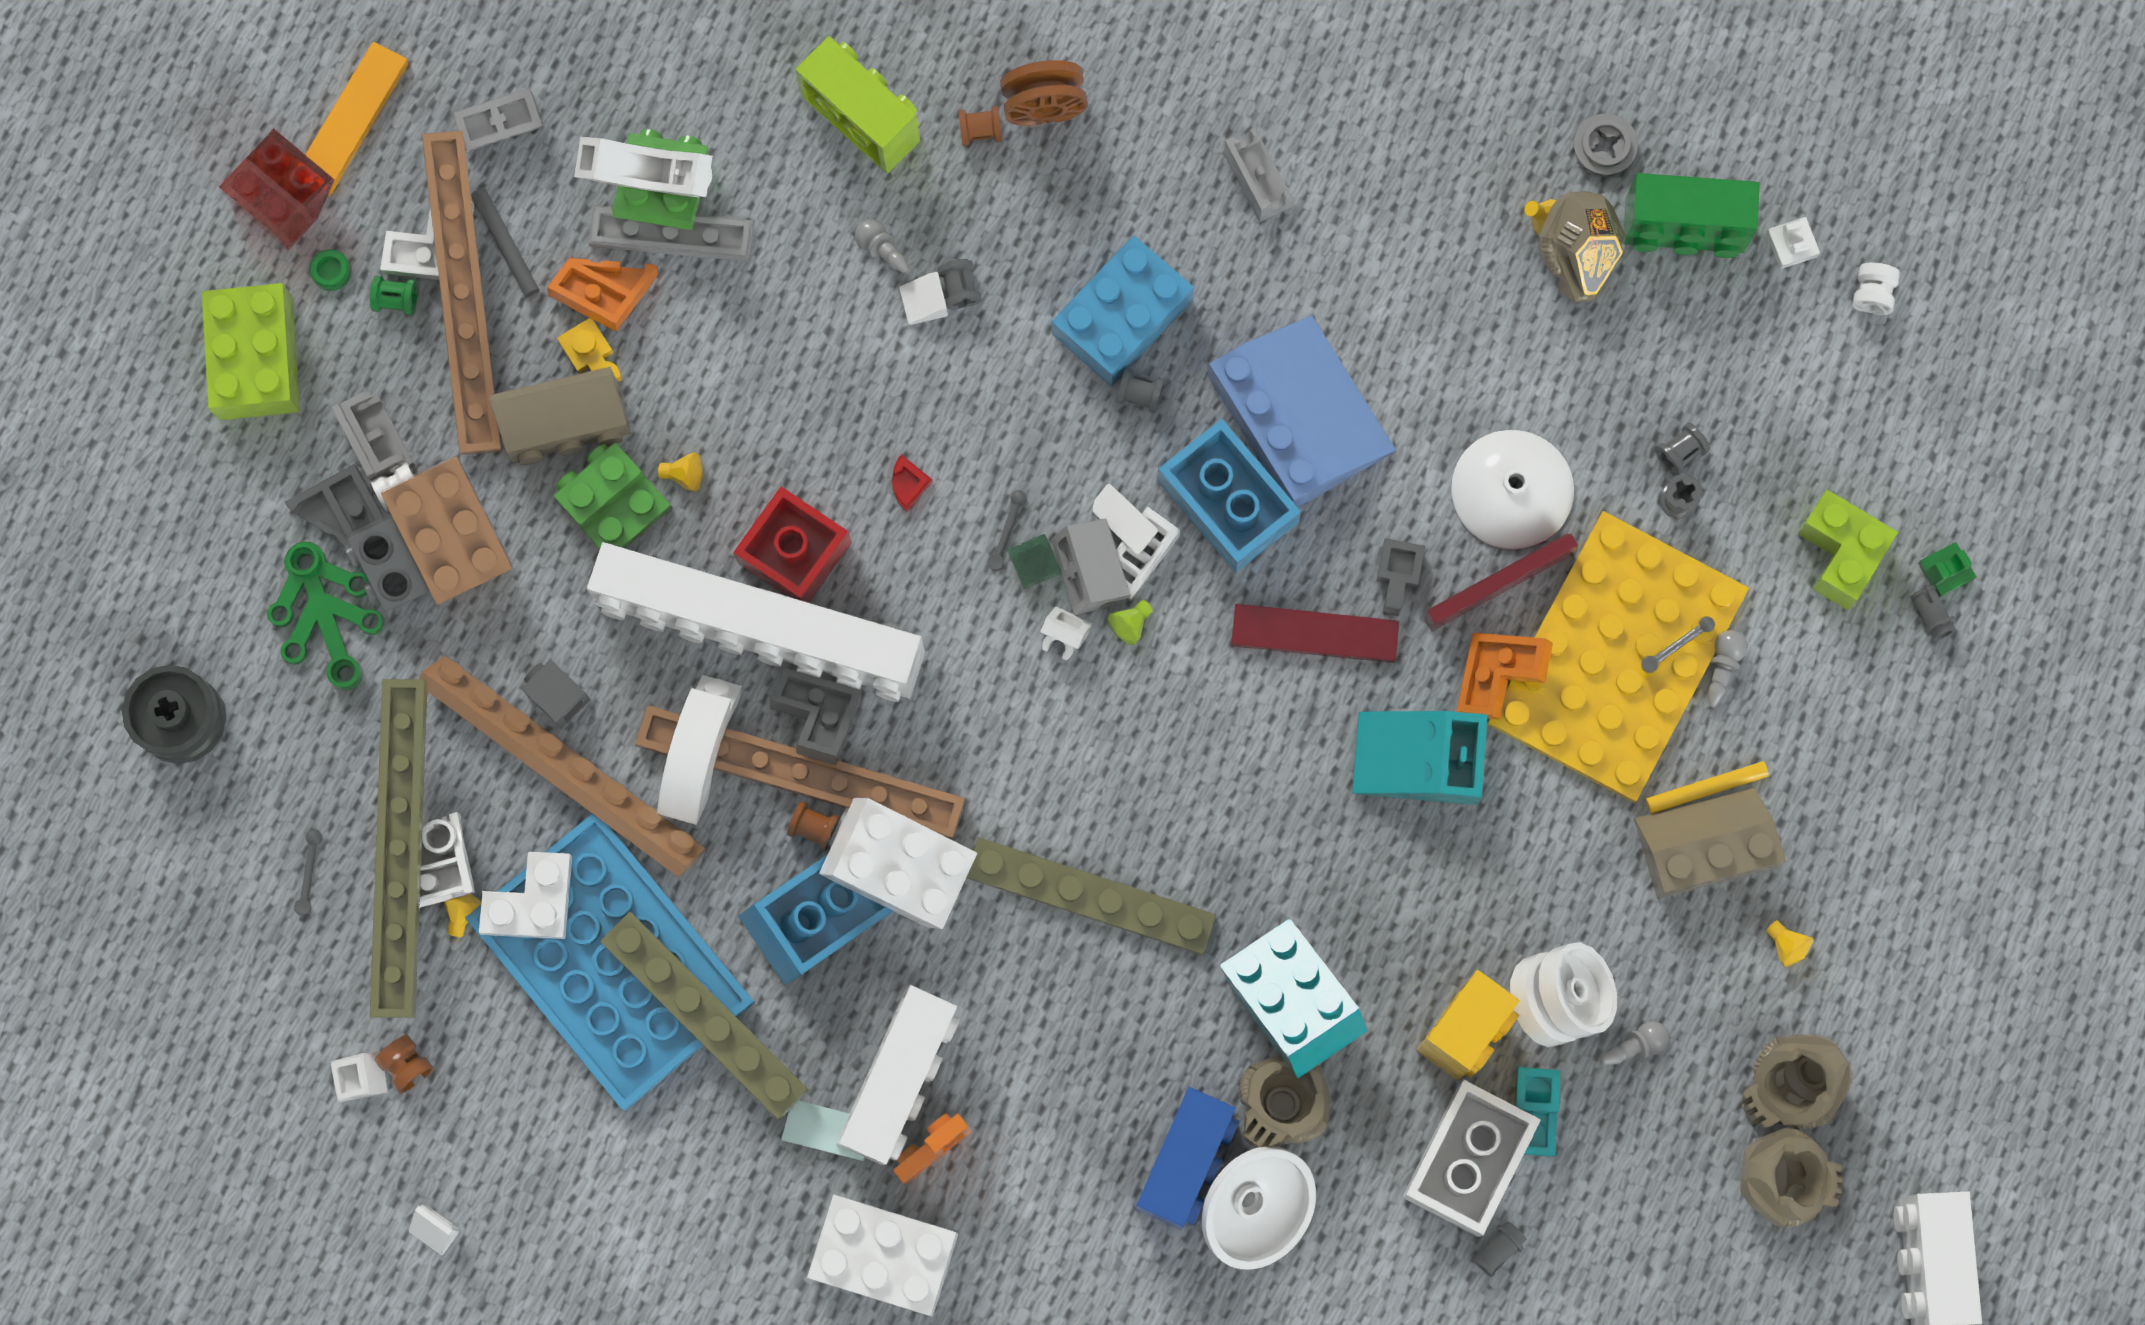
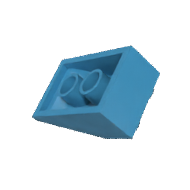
(808, 921)

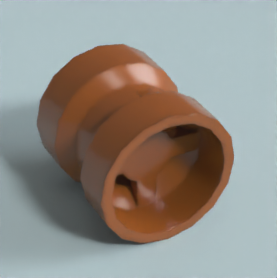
(403, 1063)

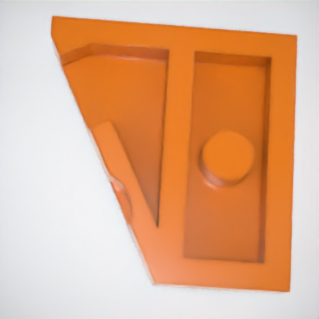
(601, 289)

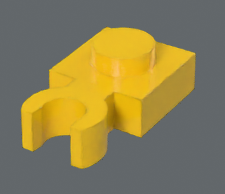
(587, 348)

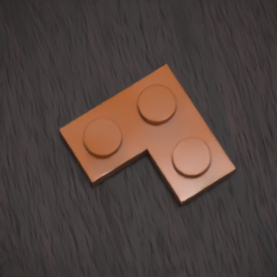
(1493, 662)
(943, 1136)

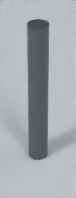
(505, 242)

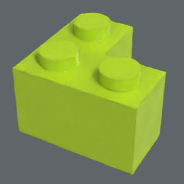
(1855, 543)

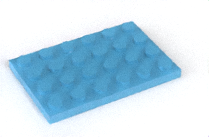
(587, 991)

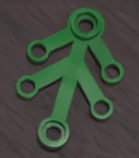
(321, 609)

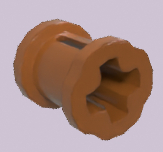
(980, 126)
(812, 825)

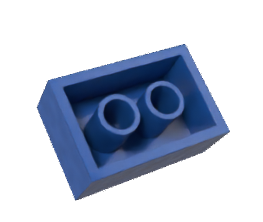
(1187, 1159)

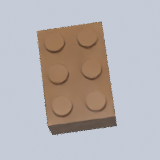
(447, 529)

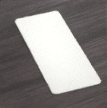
(1124, 519)

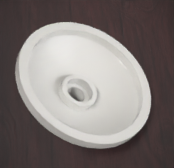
(1509, 515)
(1258, 1207)

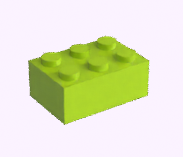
(859, 103)
(250, 351)

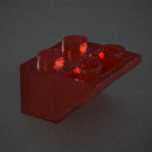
(279, 189)

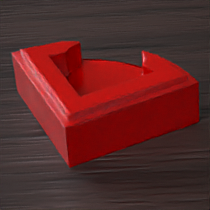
(908, 482)

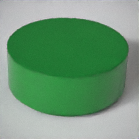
(330, 270)

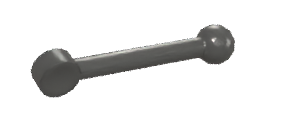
(996, 561)
(1650, 663)
(303, 906)

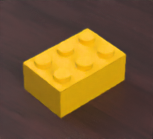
(1471, 1021)

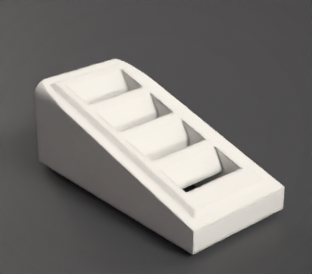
(1160, 549)

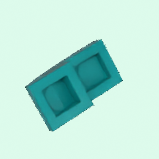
(1538, 1094)

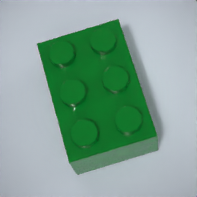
(1691, 214)

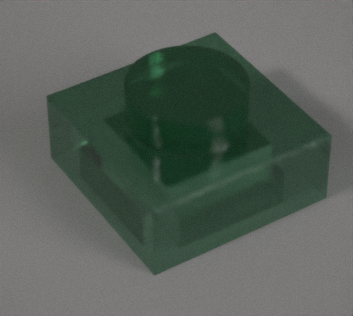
(1034, 561)

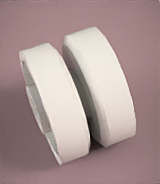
(1564, 994)

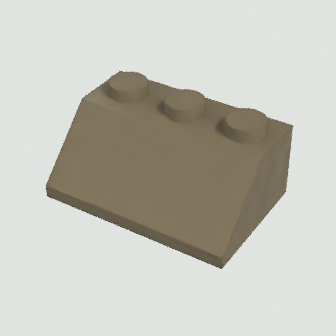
(561, 416)
(1709, 842)

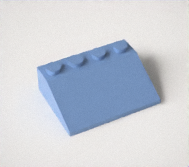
(1300, 410)

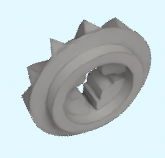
(1610, 128)

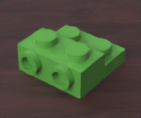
(654, 206)
(611, 498)

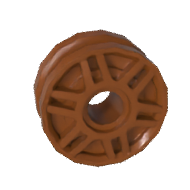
(1043, 93)

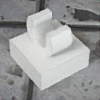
(1793, 242)
(1066, 628)

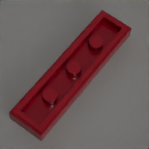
(1501, 581)
(1315, 633)

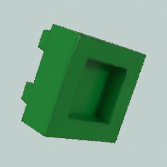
(1948, 569)

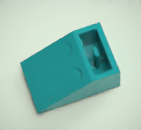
(1420, 755)

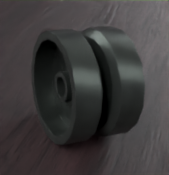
(171, 691)

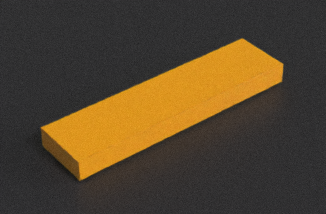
(356, 110)

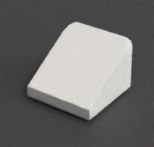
(923, 299)
(358, 1077)
(432, 1229)

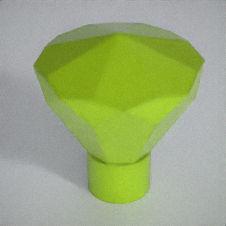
(1129, 623)

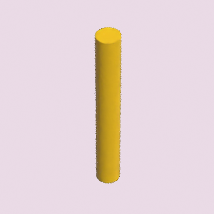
(1707, 787)

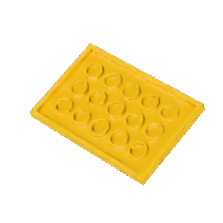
(1614, 609)

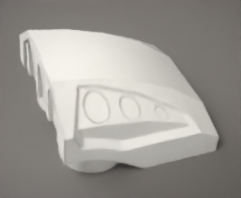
(444, 863)

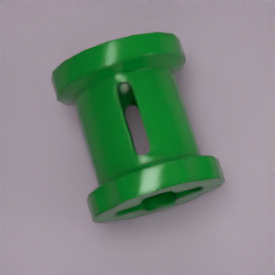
(381, 289)

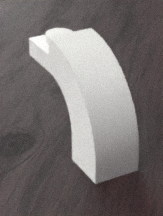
(643, 167)
(695, 749)

